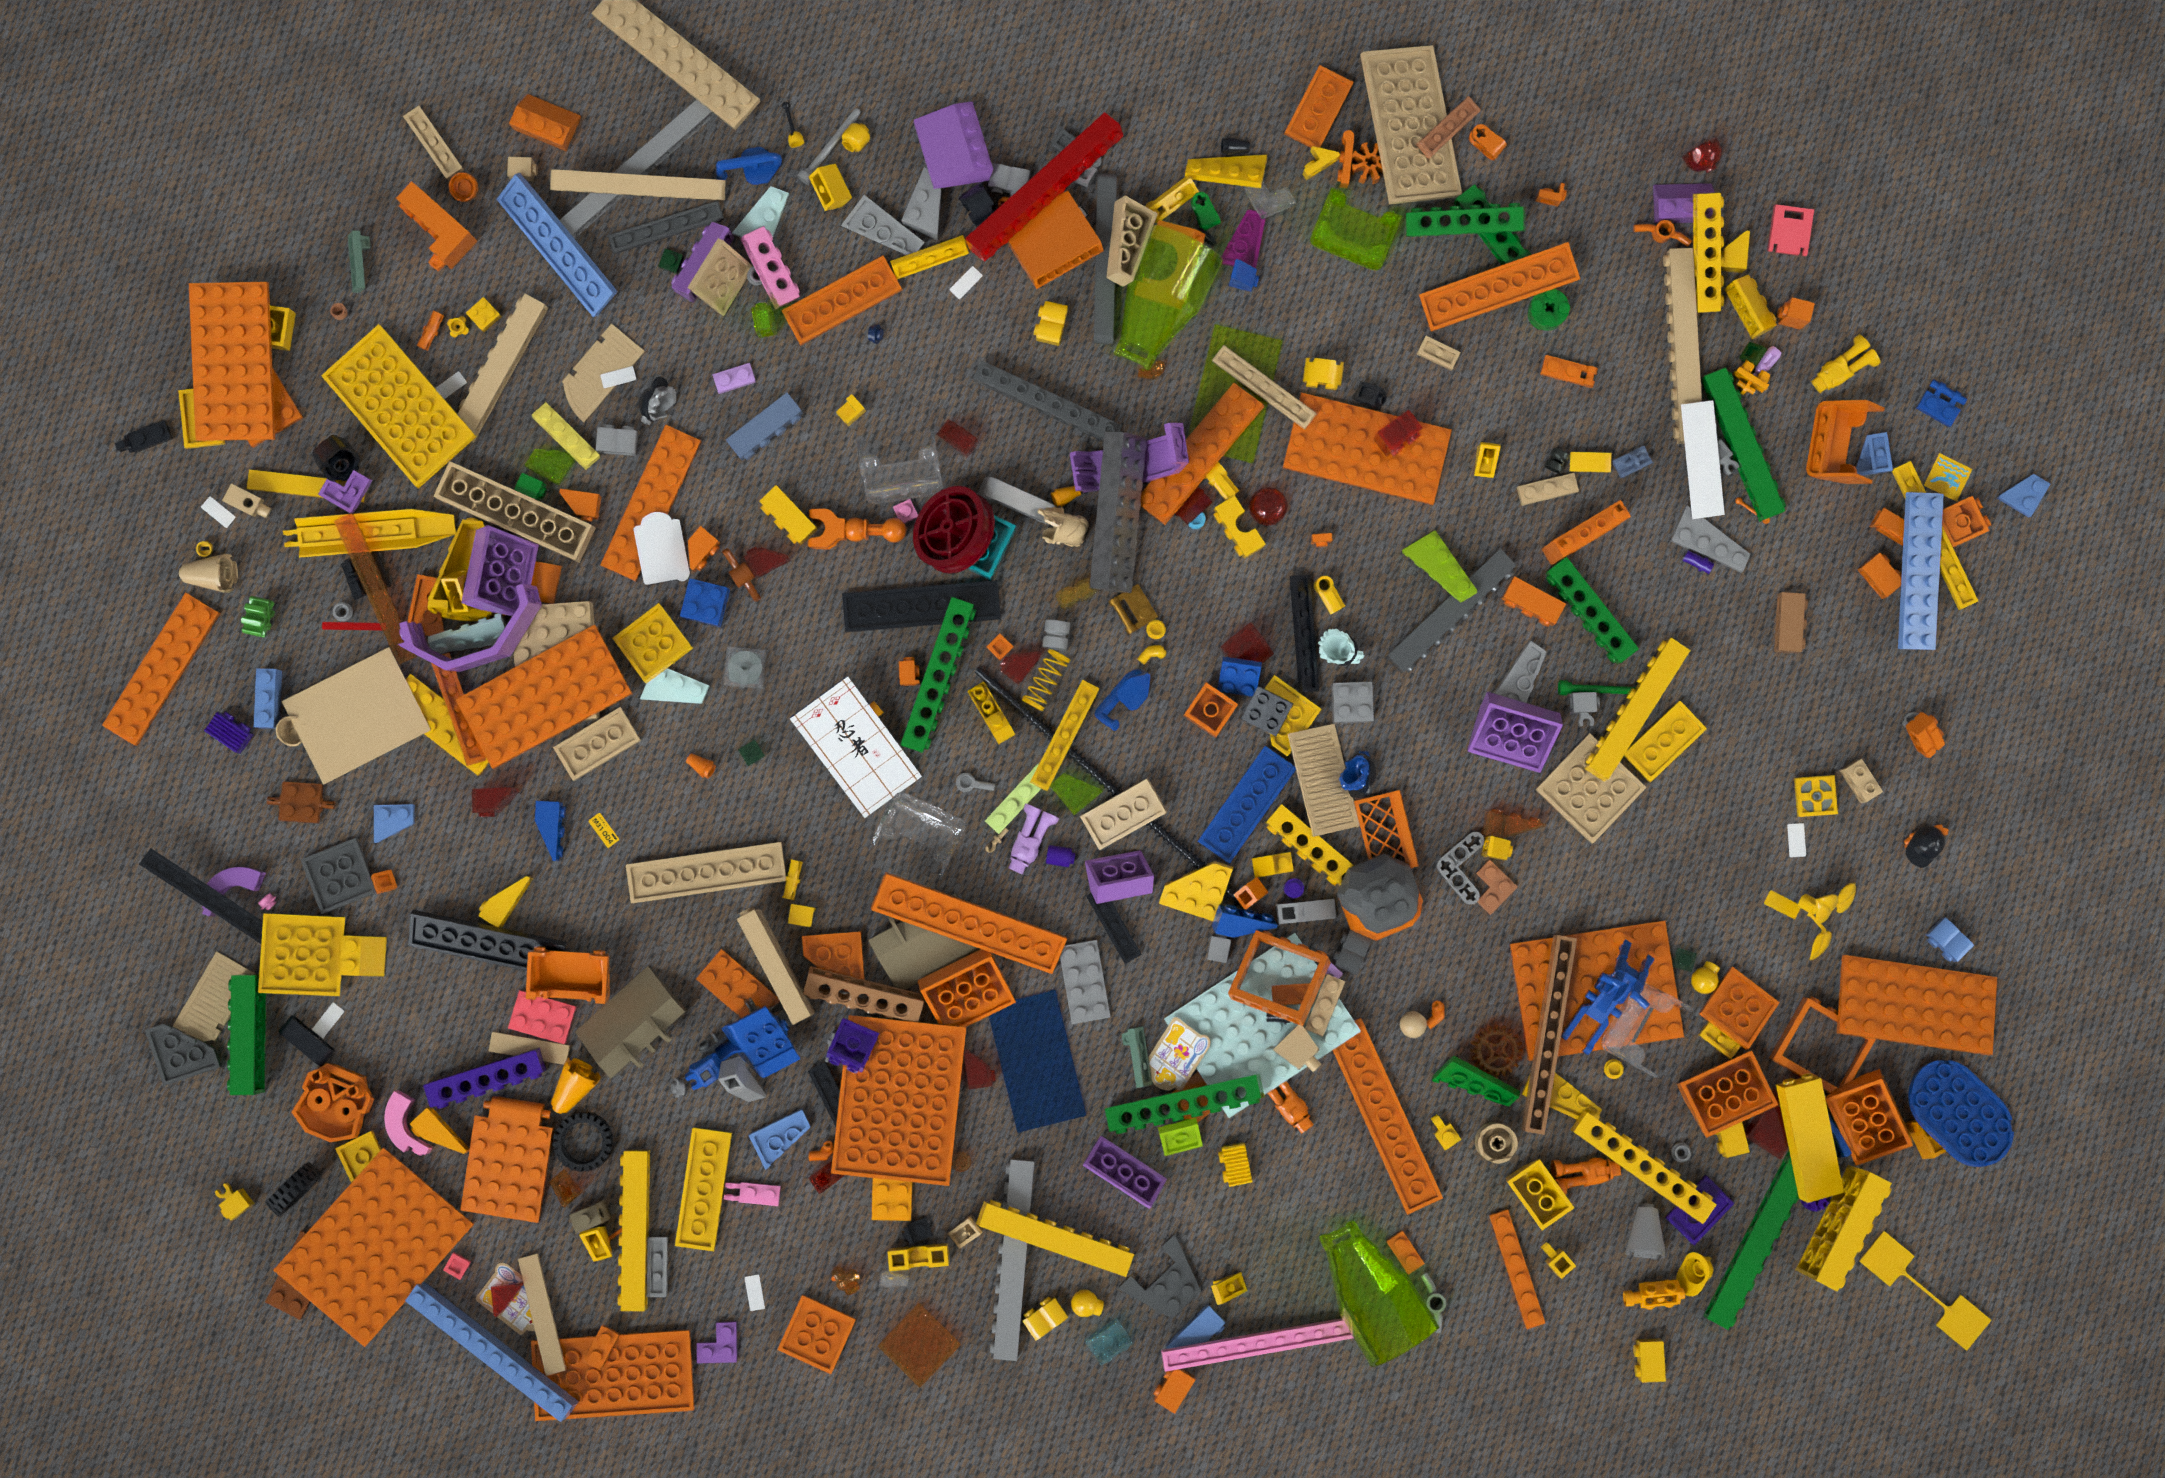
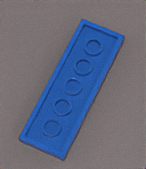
(1247, 804)

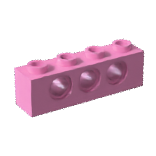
(778, 296)

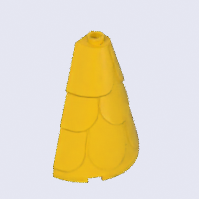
(457, 558)

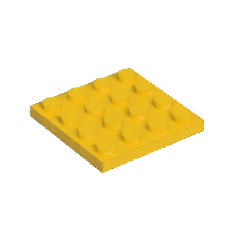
(301, 955)

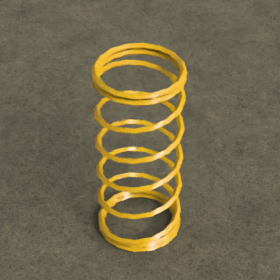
(1059, 657)

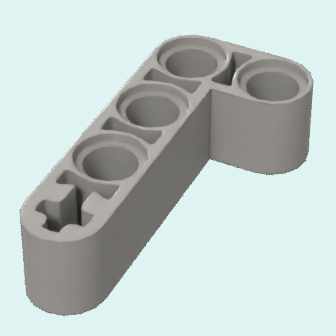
(1013, 498)

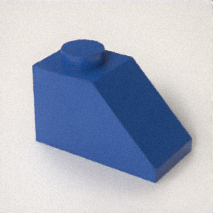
(1243, 276)

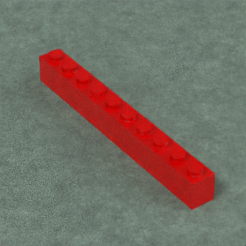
(1044, 187)

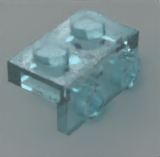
(1109, 1341)

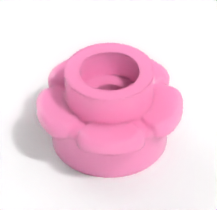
(267, 901)

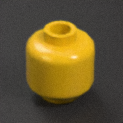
(855, 137)

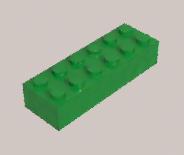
(246, 1036)

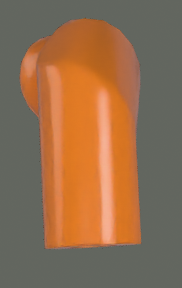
(1438, 1014)
(824, 1153)

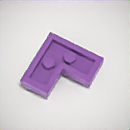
(347, 496)
(724, 1348)

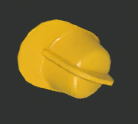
(1694, 1273)

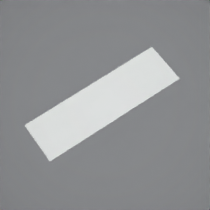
(1702, 459)

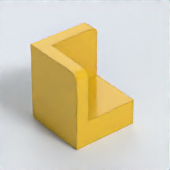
(850, 410)
(801, 915)

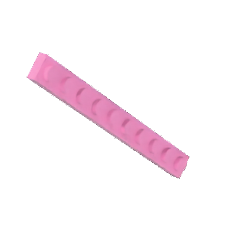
(1255, 1344)

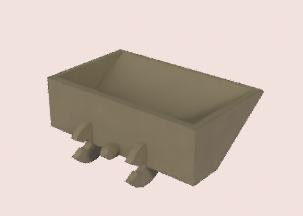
(915, 952)
(631, 1023)

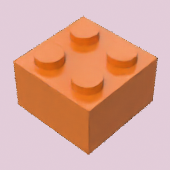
(1210, 710)

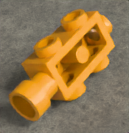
(1655, 1292)

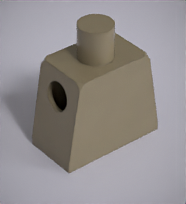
(590, 1216)

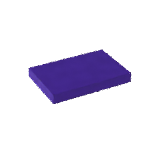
(1691, 1228)

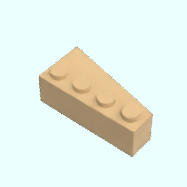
(1129, 238)

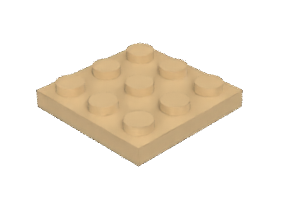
(720, 277)

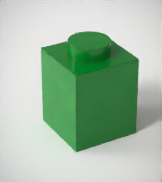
(531, 487)

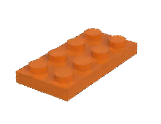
(1318, 107)
(735, 984)

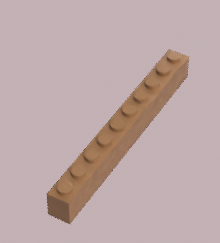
(1549, 1034)

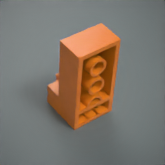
(451, 237)

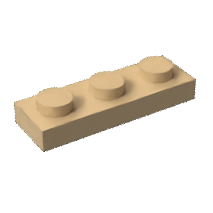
(1547, 489)
(1325, 1005)

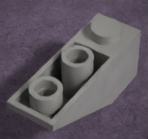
(1306, 911)
(739, 1080)

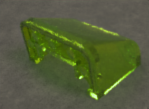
(1354, 233)

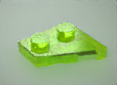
(550, 464)
(1074, 792)

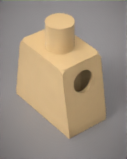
(239, 498)
(1299, 1049)

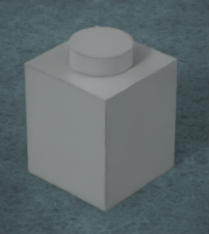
(1218, 948)

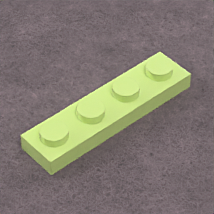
(1013, 803)

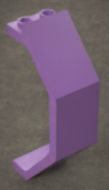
(1163, 458)
(529, 605)

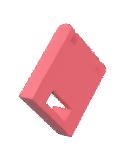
(1790, 233)

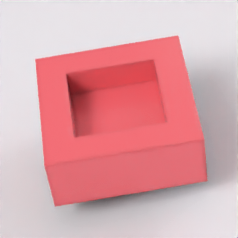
(457, 1265)

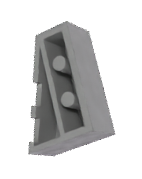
(924, 207)

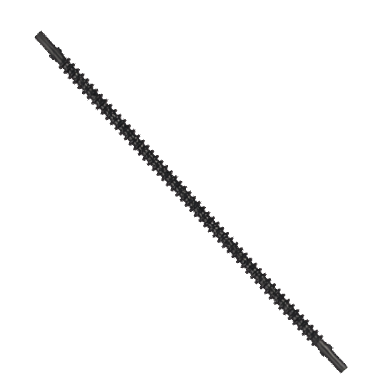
(993, 684)

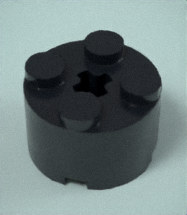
(979, 203)
(336, 458)

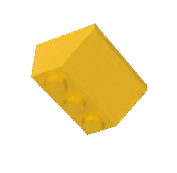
(1750, 306)
(1539, 1193)

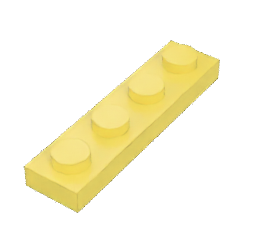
(565, 436)

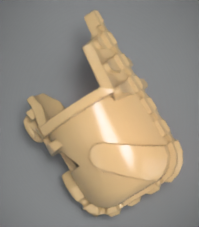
(1066, 527)

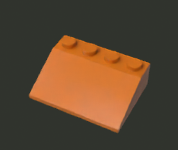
(966, 990)
(1727, 1094)
(1869, 1118)

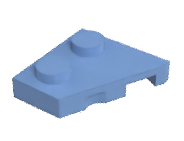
(2025, 495)

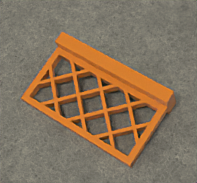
(1401, 823)

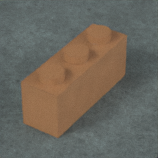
(1790, 622)

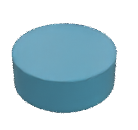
(1198, 522)

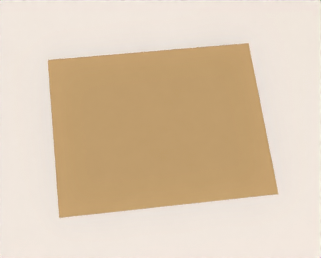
(356, 715)

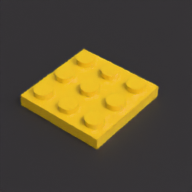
(652, 643)

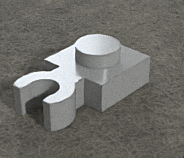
(1089, 174)
(1724, 460)

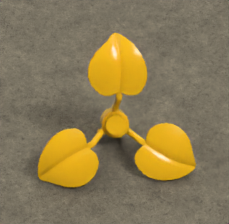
(1823, 908)

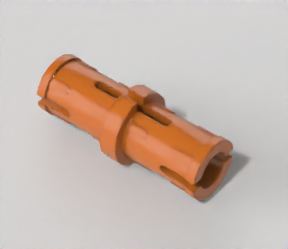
(430, 330)

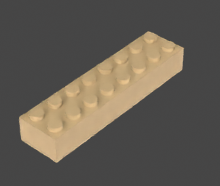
(514, 512)

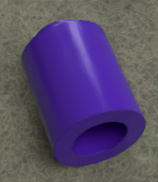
(1060, 856)
(1293, 888)

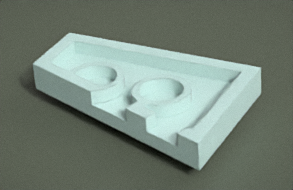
(675, 688)

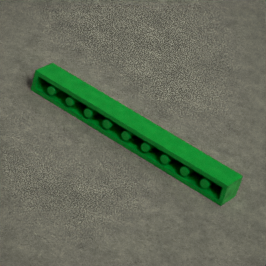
(1754, 1247)

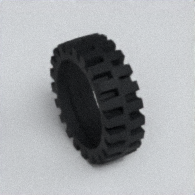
(559, 1142)
(293, 1189)

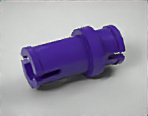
(1698, 562)

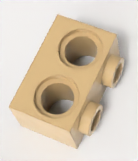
(1861, 781)

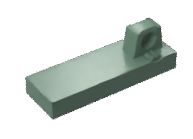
(356, 244)
(1136, 1040)

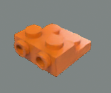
(1964, 521)

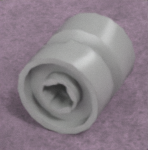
(1056, 633)

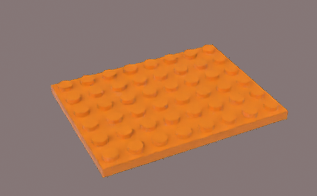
(1594, 955)
(903, 1106)
(373, 1247)

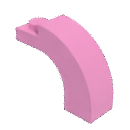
(397, 1127)

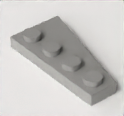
(878, 225)
(1709, 541)
(1521, 676)

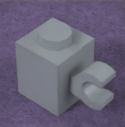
(1584, 704)

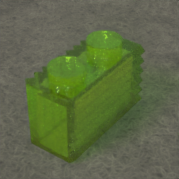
(764, 320)

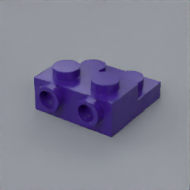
(852, 1046)

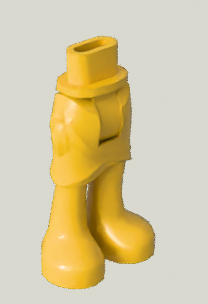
(1837, 371)

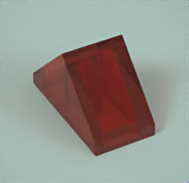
(823, 1178)
(503, 1294)

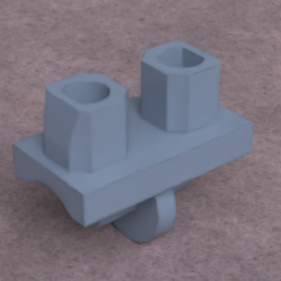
(1632, 462)

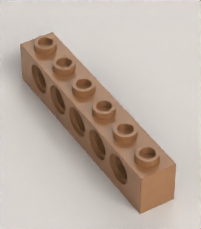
(857, 986)

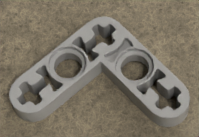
(1455, 862)

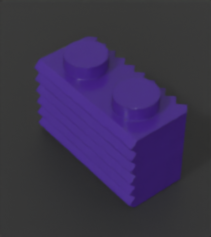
(229, 732)

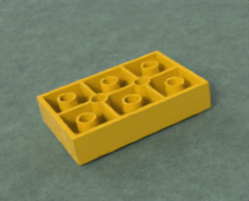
(1844, 1228)

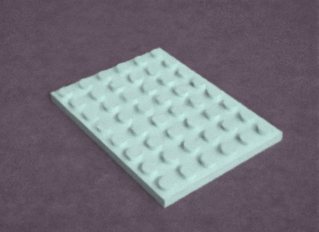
(1241, 1035)

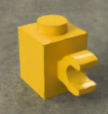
(235, 1203)
(1558, 1260)

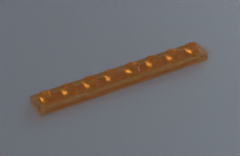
(373, 585)

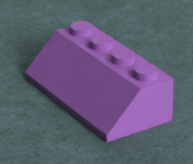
(700, 252)
(1124, 1172)

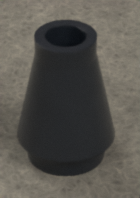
(1234, 146)

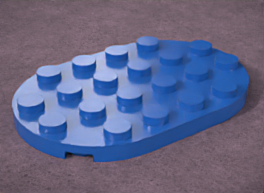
(1960, 1113)

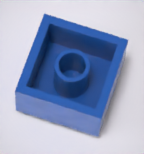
(705, 602)

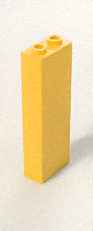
(1809, 1138)

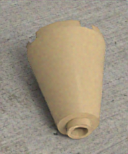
(211, 573)

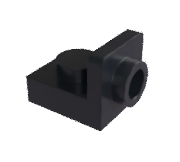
(1370, 395)
(916, 1231)

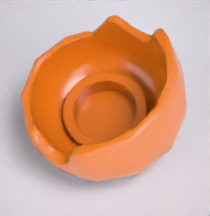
(463, 187)

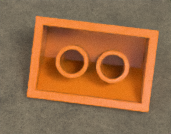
(545, 122)

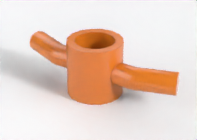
(1669, 226)

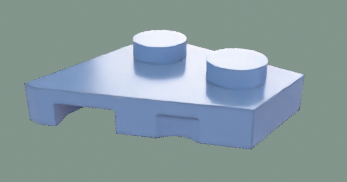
(1875, 455)
(392, 819)

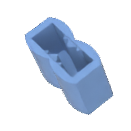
(1949, 940)

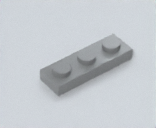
(657, 1266)

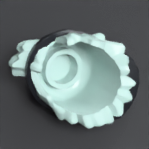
(1339, 648)

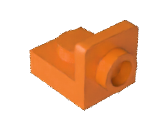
(1549, 197)

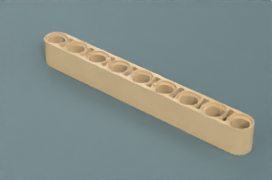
(637, 185)

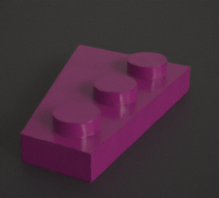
(1245, 241)

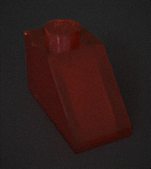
(958, 438)
(764, 561)
(1019, 665)
(978, 1071)

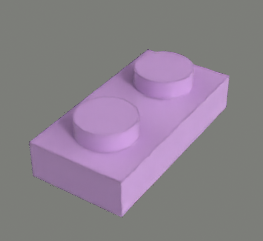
(734, 378)

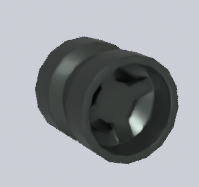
(1557, 460)

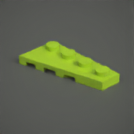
(1436, 560)

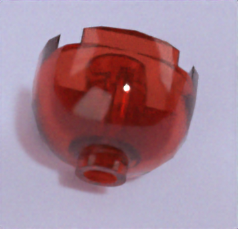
(1704, 156)
(1268, 506)

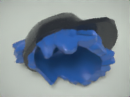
(1358, 775)

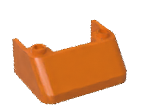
(1832, 437)

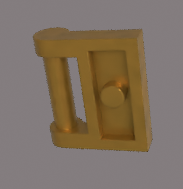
(1138, 605)

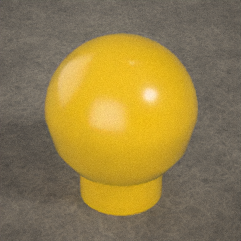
(1705, 978)
(1085, 1304)

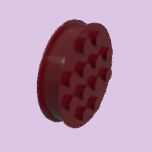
(953, 529)

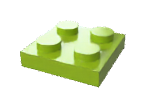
(1180, 1136)

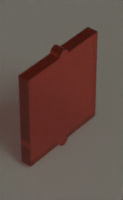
(1193, 506)

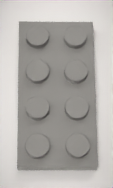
(1084, 982)

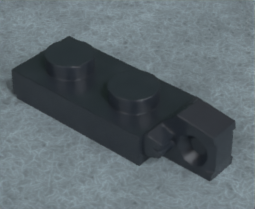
(145, 438)

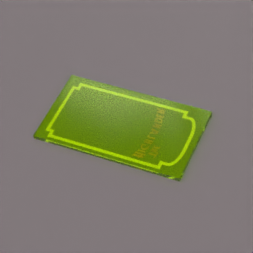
(1259, 352)

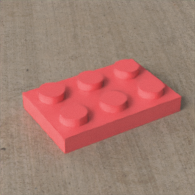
(542, 1018)

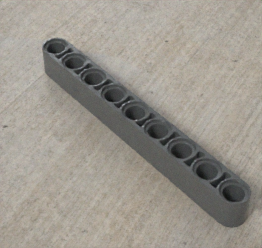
(1104, 287)

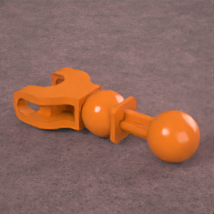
(854, 529)

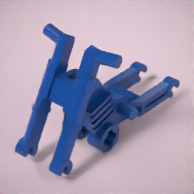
(1612, 990)

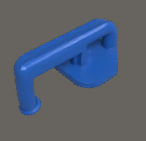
(756, 162)
(1131, 691)

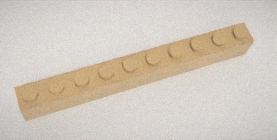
(1682, 333)

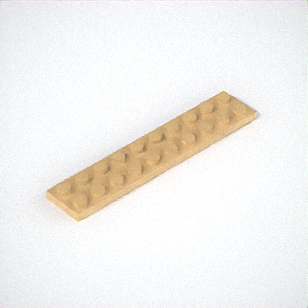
(678, 59)

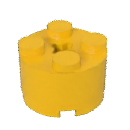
(1323, 373)

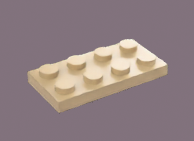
(597, 744)
(1123, 814)

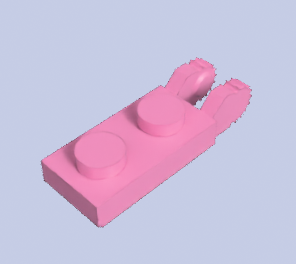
(754, 1193)

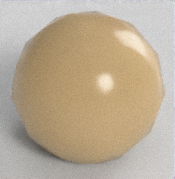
(1413, 1024)

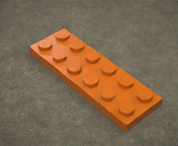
(841, 300)

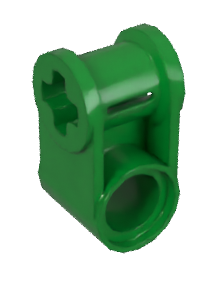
(1206, 215)

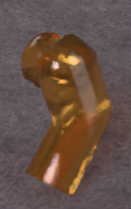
(1154, 372)

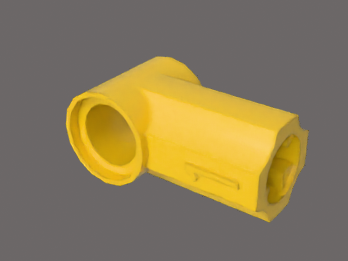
(1221, 482)
(1330, 596)

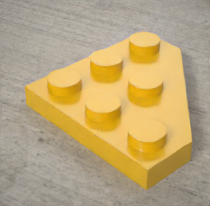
(1299, 717)
(1198, 891)

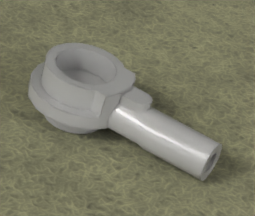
(966, 782)

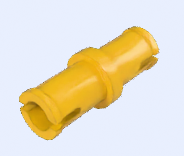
(792, 879)

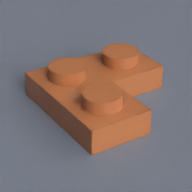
(1499, 887)

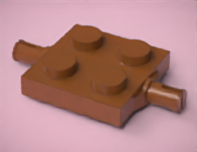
(300, 802)

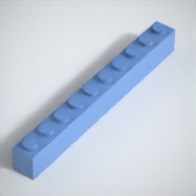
(492, 1351)

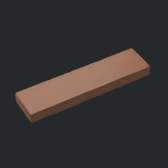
(1448, 127)

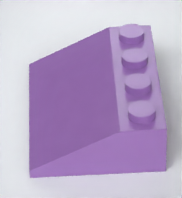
(954, 146)
(496, 568)
(1514, 732)

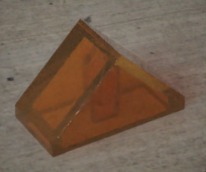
(565, 1188)

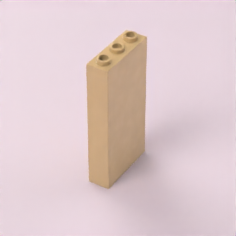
(775, 965)

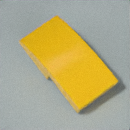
(1590, 462)

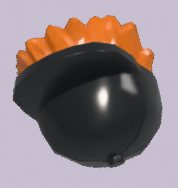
(1925, 845)

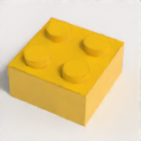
(483, 314)

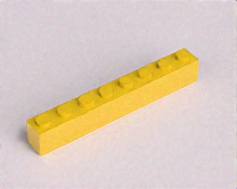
(1637, 709)
(634, 1229)
(1055, 1239)

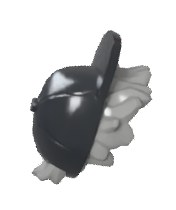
(656, 400)

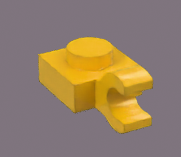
(1445, 1134)

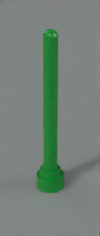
(1566, 688)

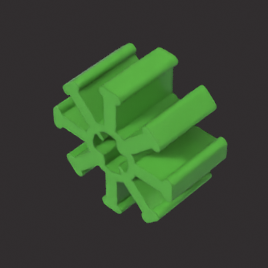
(257, 616)

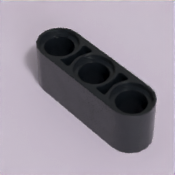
(306, 1040)

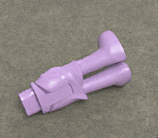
(1025, 847)

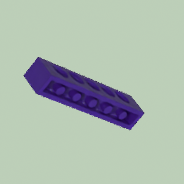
(436, 1089)

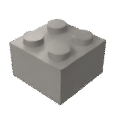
(1352, 702)

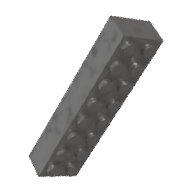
(1118, 512)

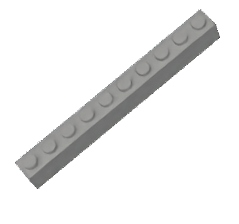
(1012, 1266)

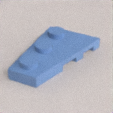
(778, 1136)

